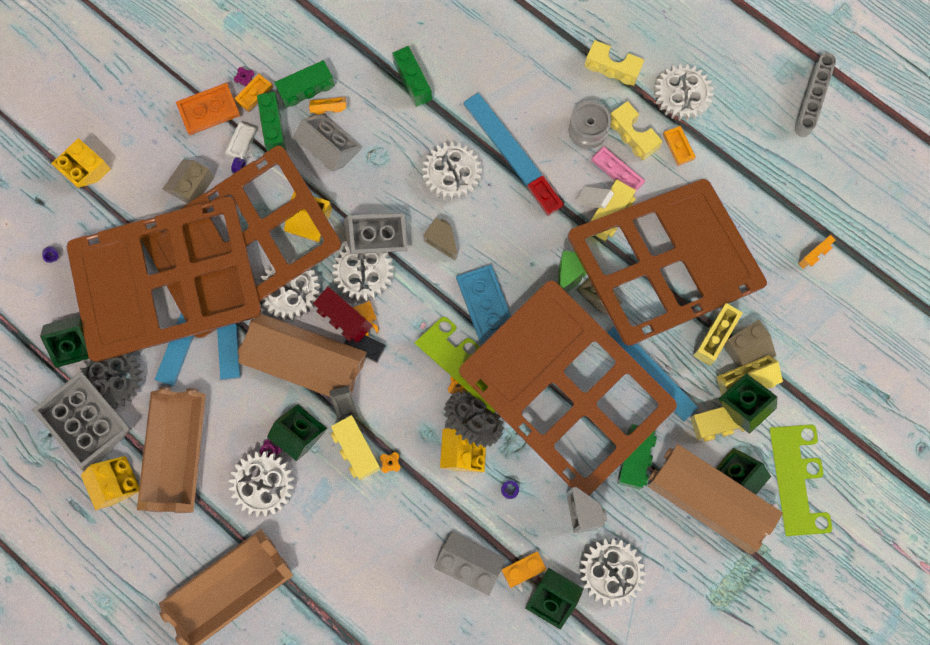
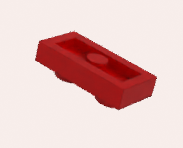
(545, 195)

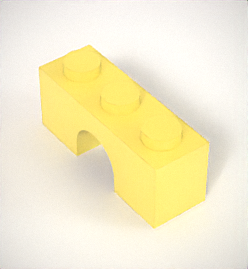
(625, 71)
(642, 143)

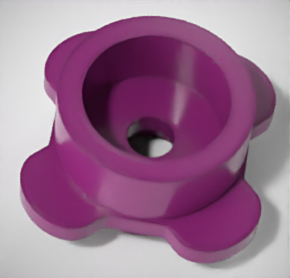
(239, 77)
(269, 446)

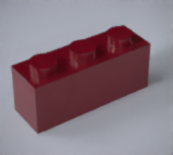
(342, 315)

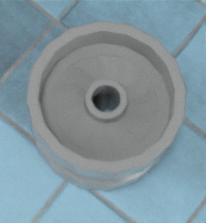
(589, 124)

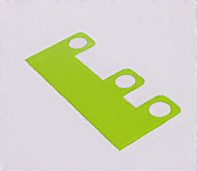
(447, 356)
(791, 477)

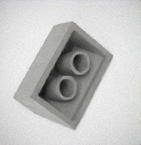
(326, 141)
(376, 233)
(585, 511)
(470, 563)

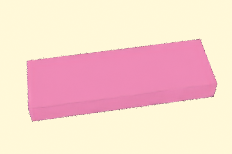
(617, 169)

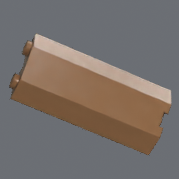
(300, 356)
(171, 451)
(714, 499)
(225, 590)

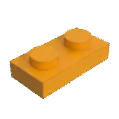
(248, 96)
(335, 104)
(679, 145)
(812, 257)
(524, 569)

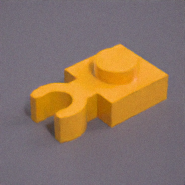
(368, 313)

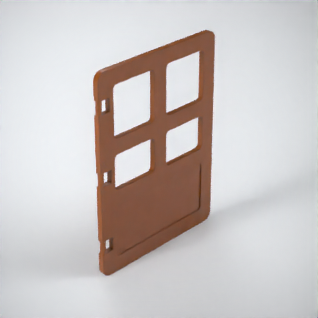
(701, 239)
(222, 289)
(117, 291)
(533, 353)

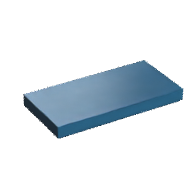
(483, 301)

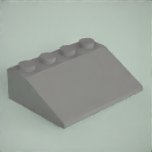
(82, 421)

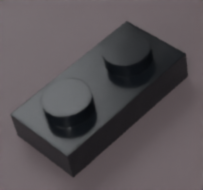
(372, 347)

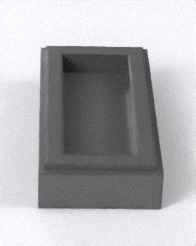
(343, 403)

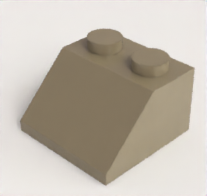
(189, 181)
(750, 344)

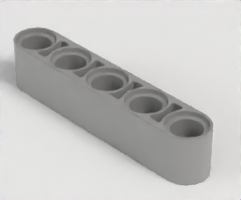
(819, 88)

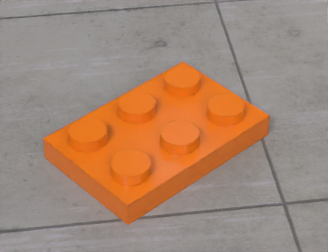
(207, 109)

